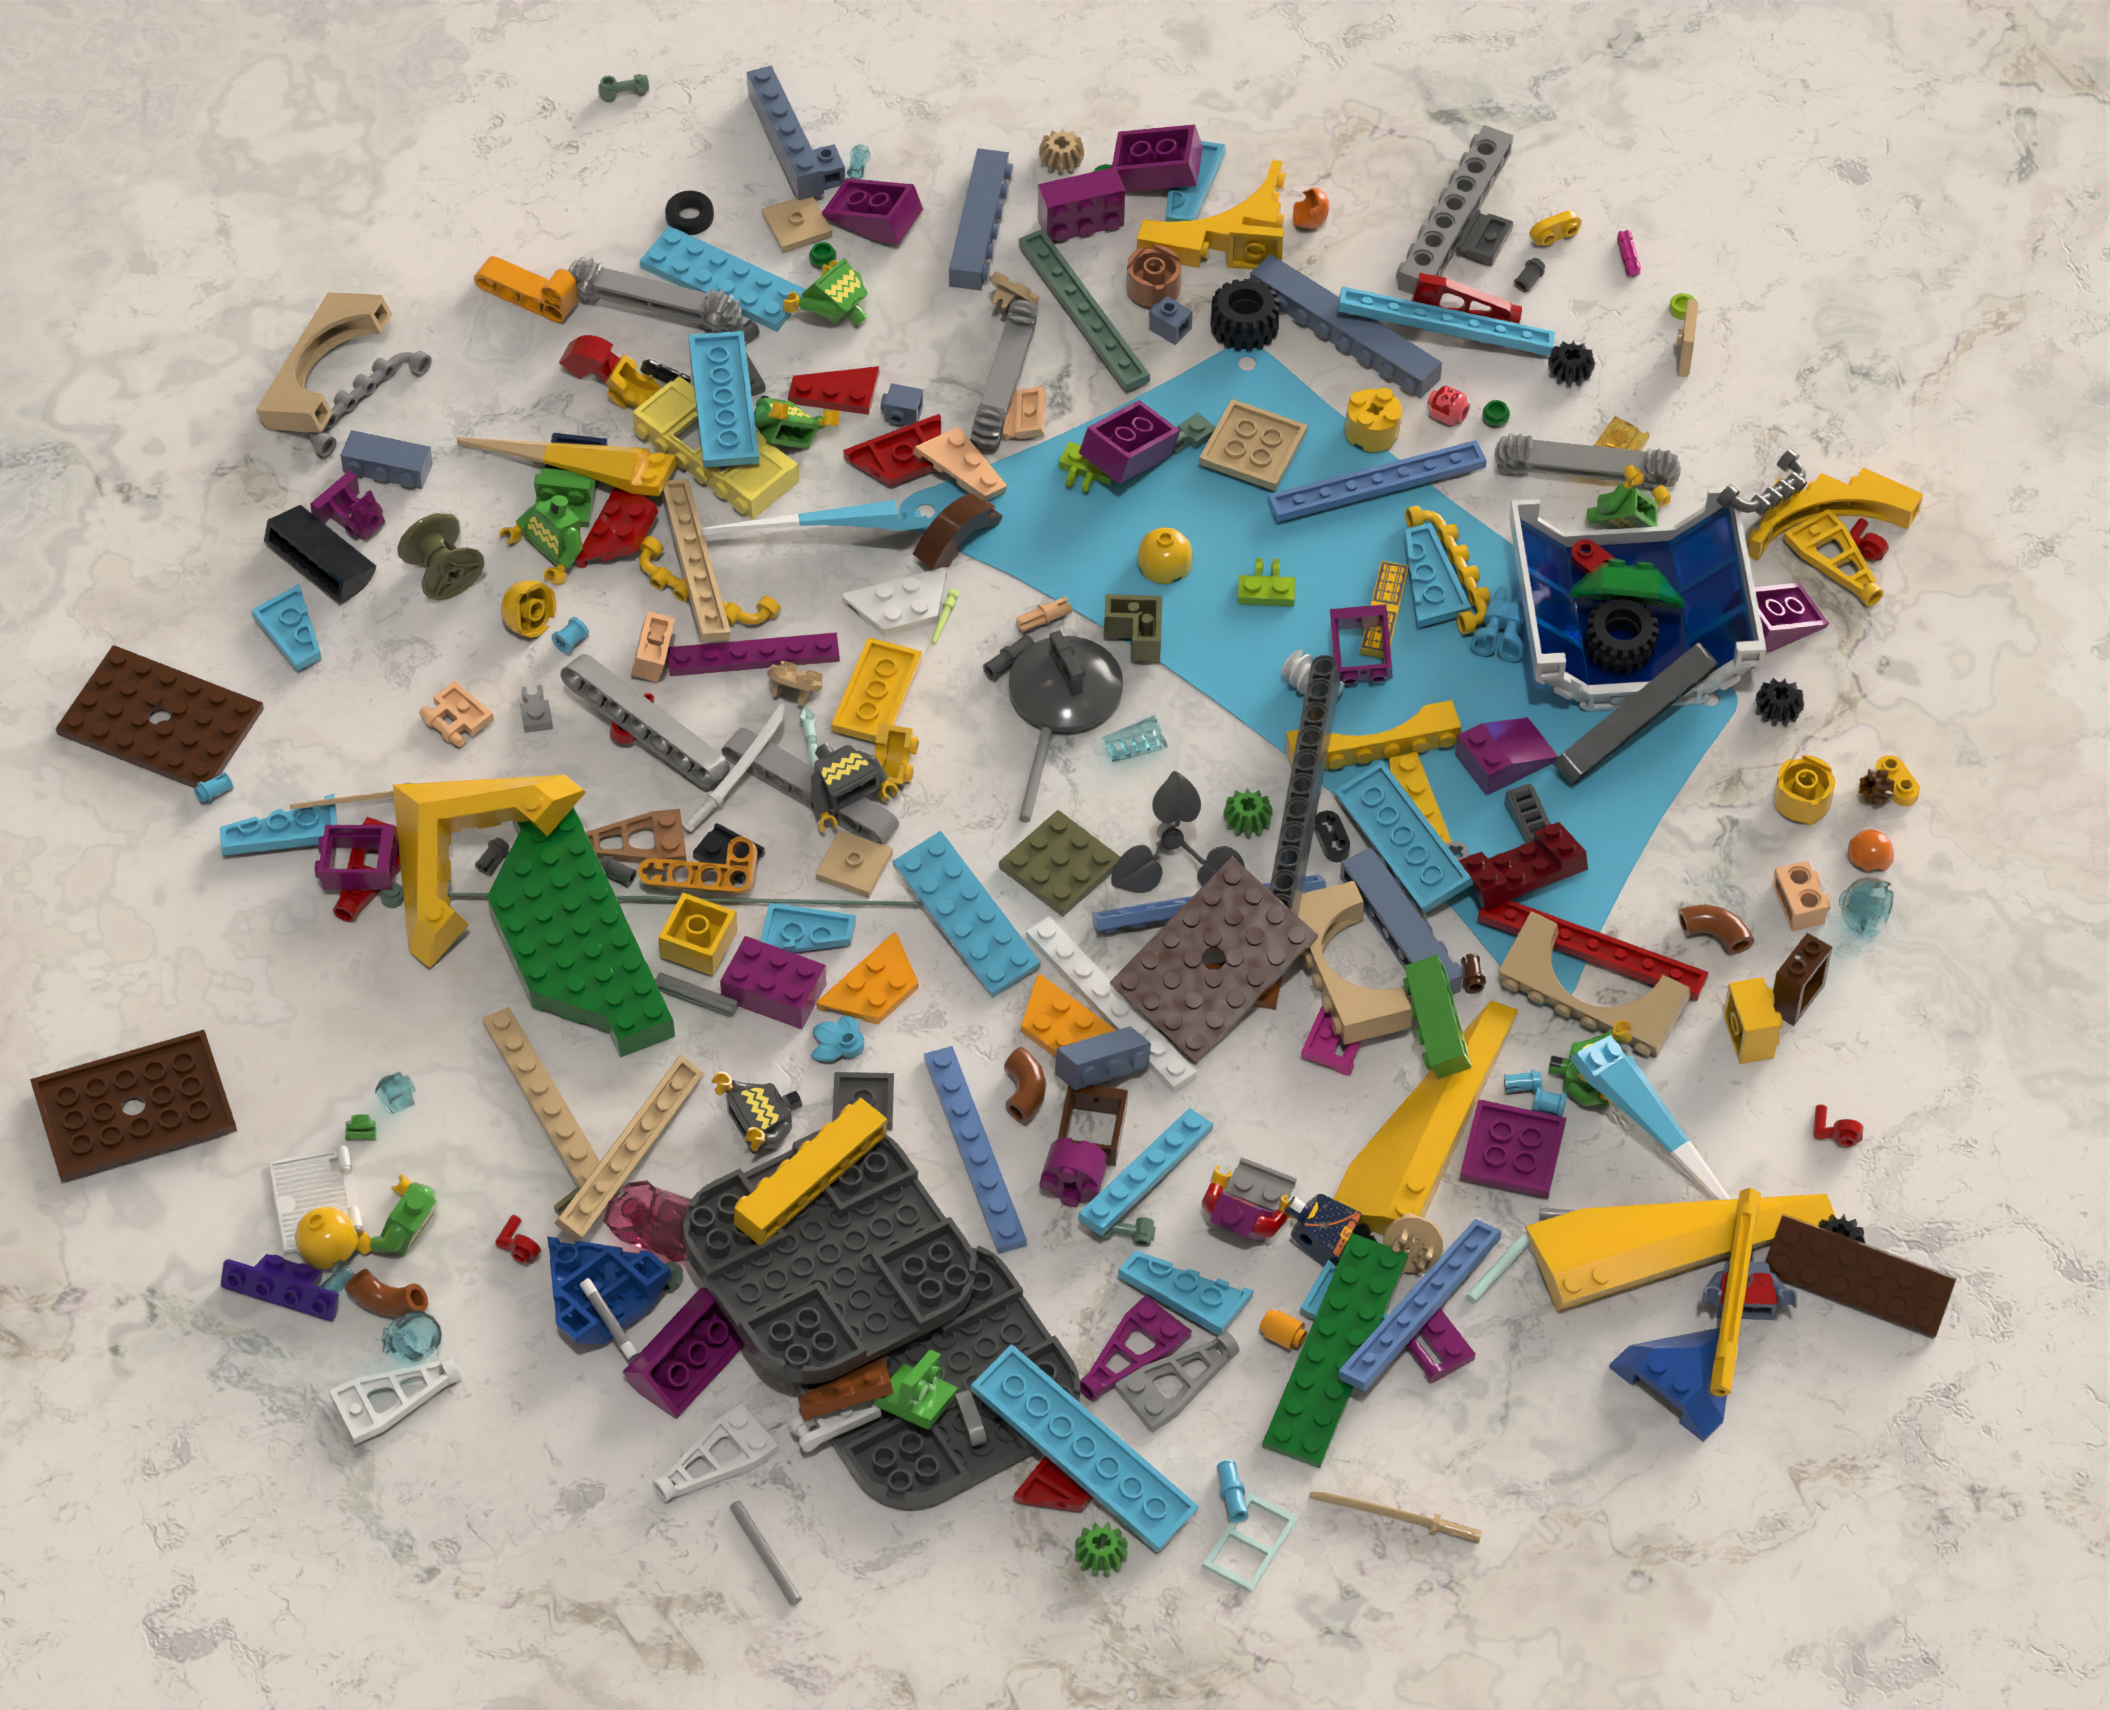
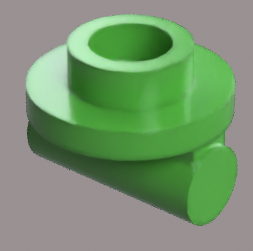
(360, 1128)

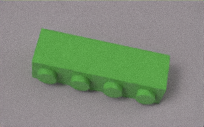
(1437, 1017)

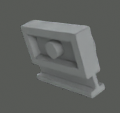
(1260, 1184)

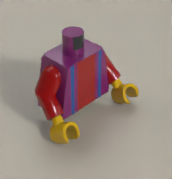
(1240, 1214)

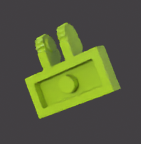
(1079, 465)
(1266, 589)

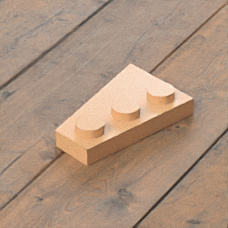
(962, 461)

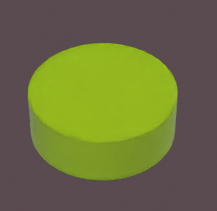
(1678, 305)

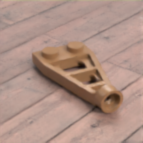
(667, 836)

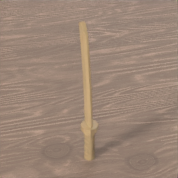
(361, 797)
(1435, 1524)

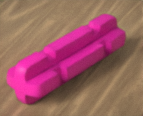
(1629, 253)

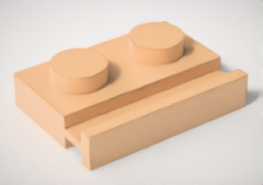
(1026, 414)

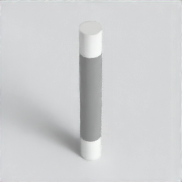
(609, 1319)

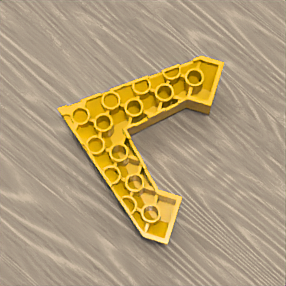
(425, 822)

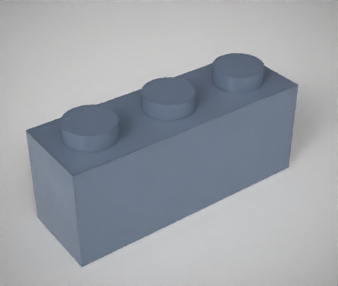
(386, 459)
(1102, 1058)

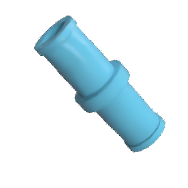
(1232, 1491)

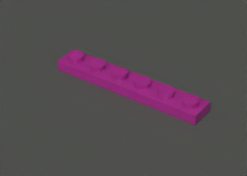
(752, 654)

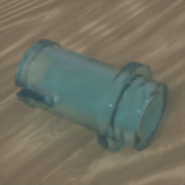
(859, 156)
(338, 1279)

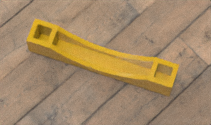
(1429, 729)

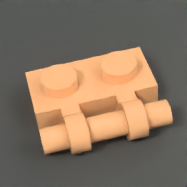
(462, 708)

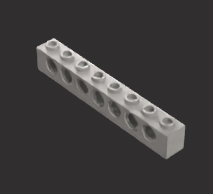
(1456, 207)

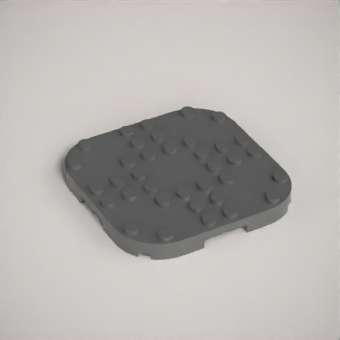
(840, 1279)
(924, 1467)

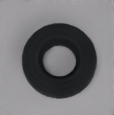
(689, 199)

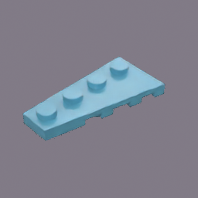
(1186, 202)
(278, 830)
(1197, 1298)

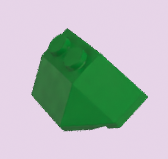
(1638, 581)

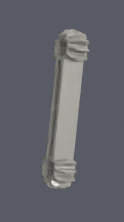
(712, 308)
(1004, 374)
(1524, 455)

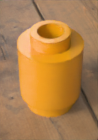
(1283, 1329)

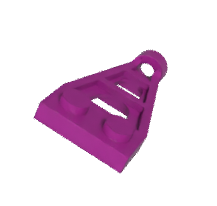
(1153, 1323)

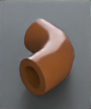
(1718, 922)
(1030, 1085)
(384, 1299)

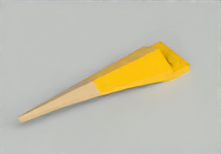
(622, 467)

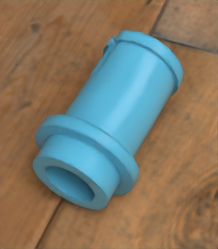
(212, 788)
(1523, 1081)

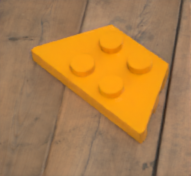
(874, 985)
(1058, 1019)

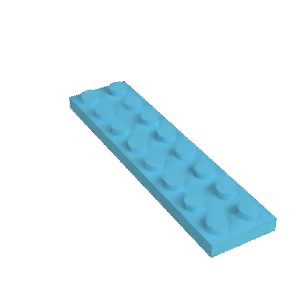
(1084, 1448)

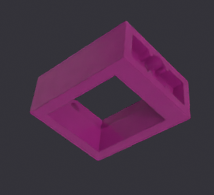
(1362, 618)
(357, 836)

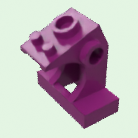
(342, 500)

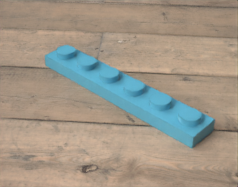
(1145, 1172)

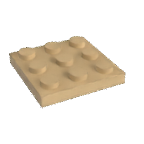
(1253, 444)

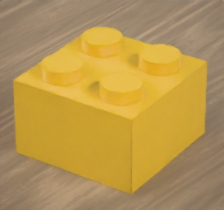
(698, 934)
(1752, 1020)

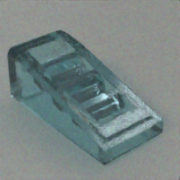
(1141, 728)

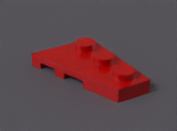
(836, 390)

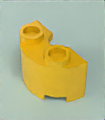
(628, 386)
(894, 751)

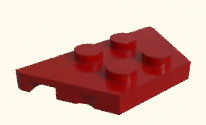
(892, 456)
(618, 527)
(1052, 1488)

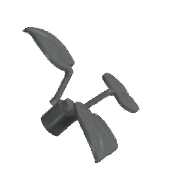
(1172, 803)

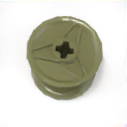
(449, 568)

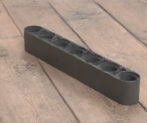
(1635, 713)

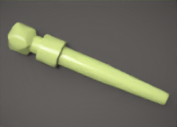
(948, 606)

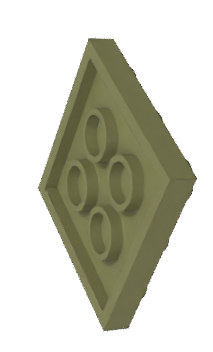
(1059, 863)

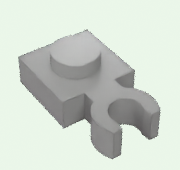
(535, 711)

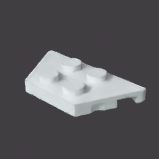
(900, 602)

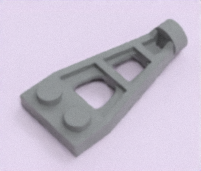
(1147, 1400)

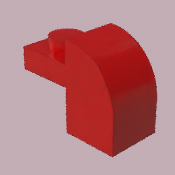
(589, 355)

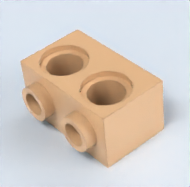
(652, 646)
(1795, 896)

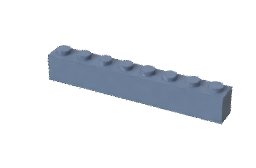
(1357, 335)

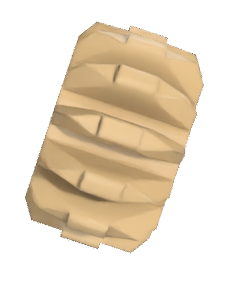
(1061, 151)

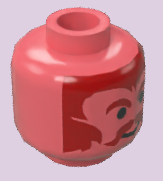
(1448, 405)

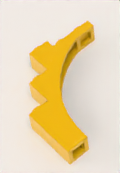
(1194, 238)
(1864, 496)

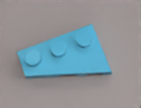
(806, 928)

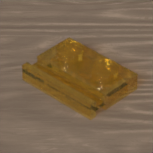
(1622, 436)

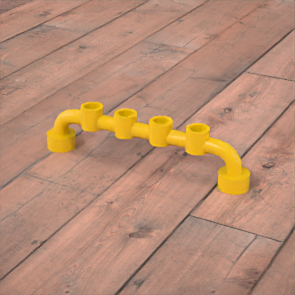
(1457, 555)
(661, 576)

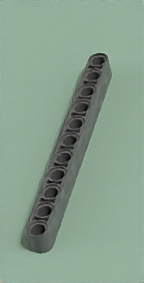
(1305, 776)

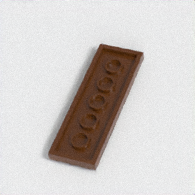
(1860, 1275)

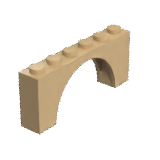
(338, 319)
(1531, 971)
(1354, 1010)

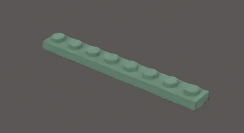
(1084, 310)

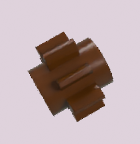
(1876, 787)

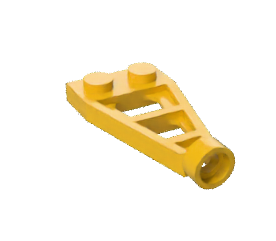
(1822, 529)

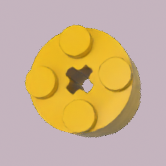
(1373, 419)
(1804, 789)

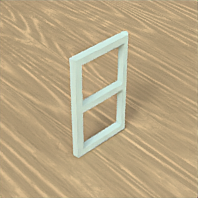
(1269, 1552)

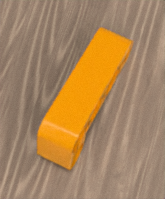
(544, 297)
(698, 870)

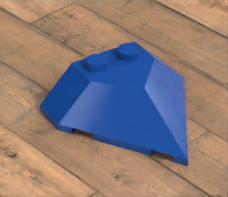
(624, 1280)
(1680, 1372)

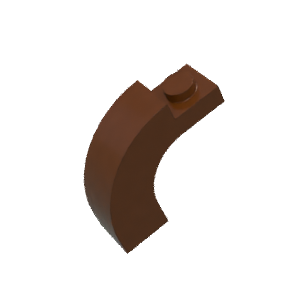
(952, 527)

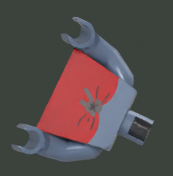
(1761, 1296)

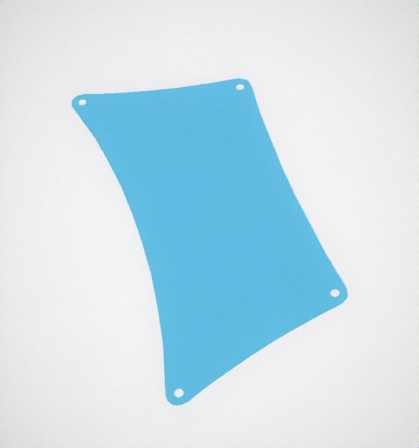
(1235, 652)

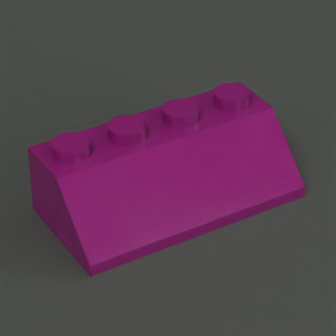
(685, 1355)

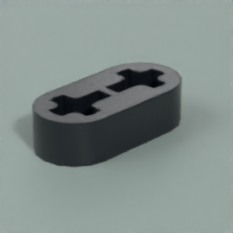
(1337, 834)

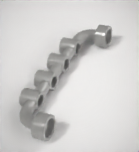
(418, 362)

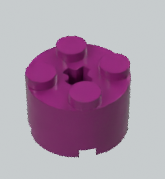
(1073, 1171)

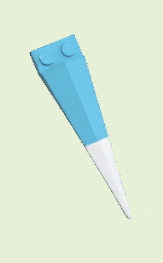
(872, 515)
(1628, 1088)

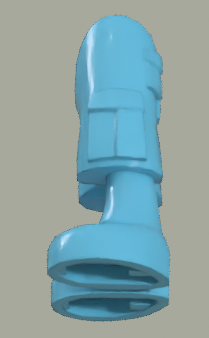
(1502, 615)

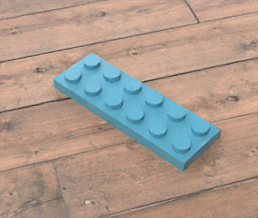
(704, 267)
(723, 399)
(1403, 837)
(966, 914)

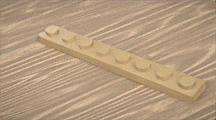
(695, 561)
(542, 1094)
(628, 1148)

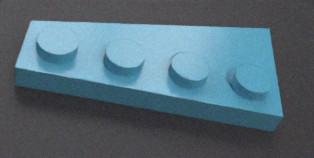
(1433, 581)

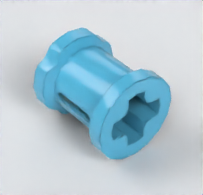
(570, 635)
(1549, 1102)

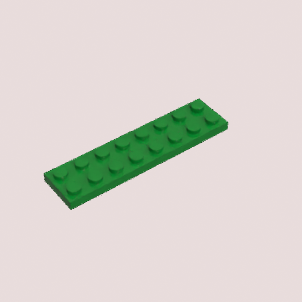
(1345, 1320)

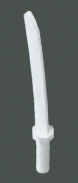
(715, 797)

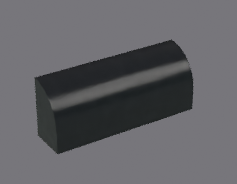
(319, 553)

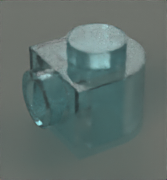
(395, 1092)

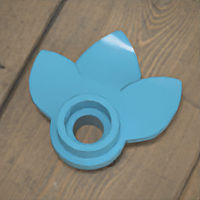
(838, 1039)

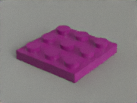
(1513, 1148)

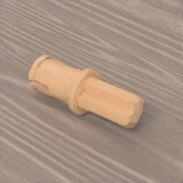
(1043, 614)

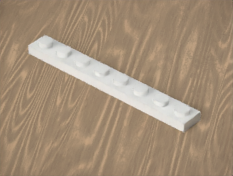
(1107, 1002)

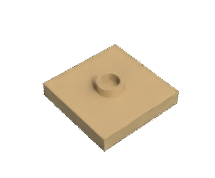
(796, 223)
(1686, 338)
(854, 863)

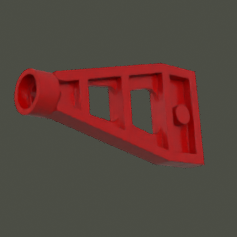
(1431, 288)
(354, 901)

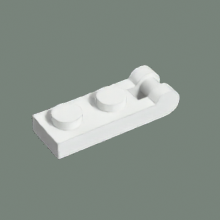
(833, 1424)

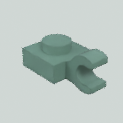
(1193, 431)

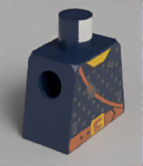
(1322, 1226)

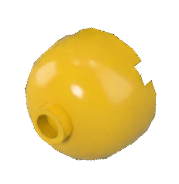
(1164, 555)
(528, 607)
(325, 1237)

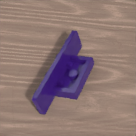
(282, 1284)

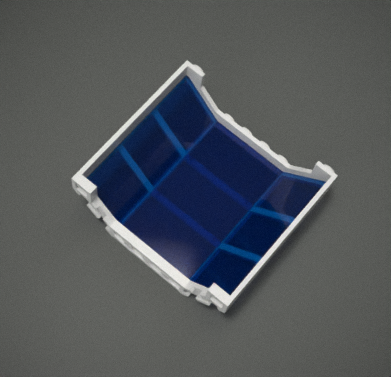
(1699, 556)

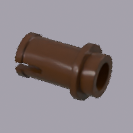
(1473, 980)

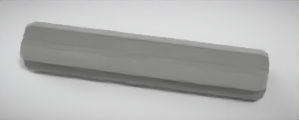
(696, 994)

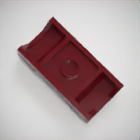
(1526, 868)

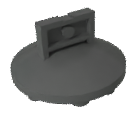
(1065, 683)

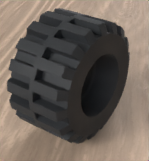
(1245, 314)
(1626, 616)

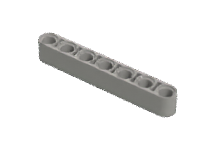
(645, 721)
(793, 779)

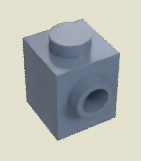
(831, 165)
(1170, 320)
(902, 404)

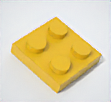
(1252, 245)

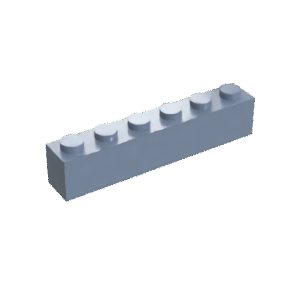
(785, 132)
(979, 219)
(1395, 914)

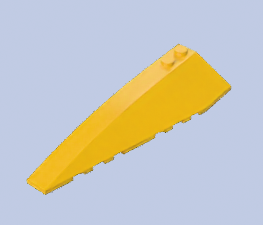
(1413, 1148)
(1627, 1246)

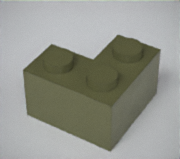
(1138, 619)

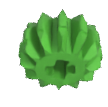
(1248, 812)
(1089, 1550)

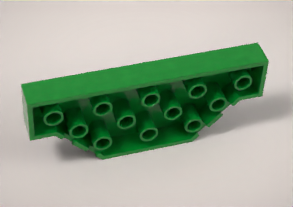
(574, 938)

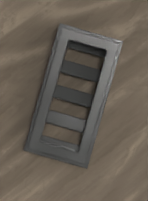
(1521, 799)

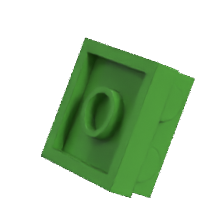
(574, 486)
(919, 1392)

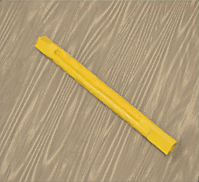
(1734, 1298)

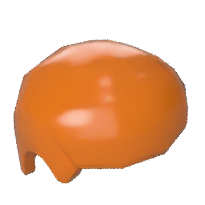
(1312, 210)
(1871, 850)

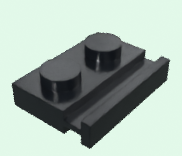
(714, 848)

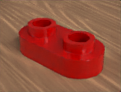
(1588, 561)

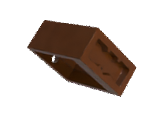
(1801, 979)
(1100, 1100)

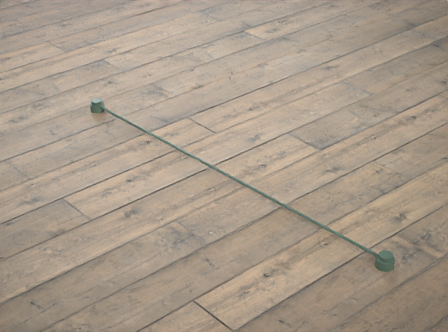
(394, 898)

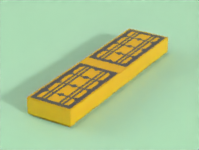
(1388, 591)

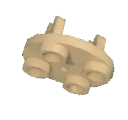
(1009, 291)
(788, 675)
(1425, 1251)

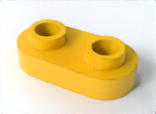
(1555, 228)
(1902, 778)

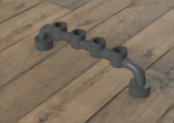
(1772, 495)

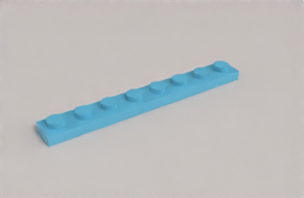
(1446, 321)

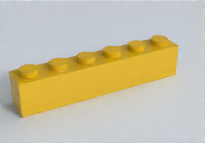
(809, 1171)

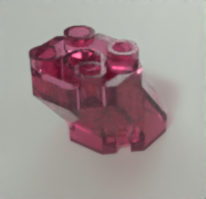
(649, 1219)

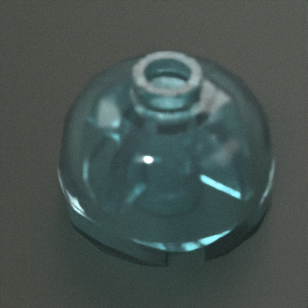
(1866, 904)

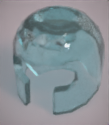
(412, 1336)

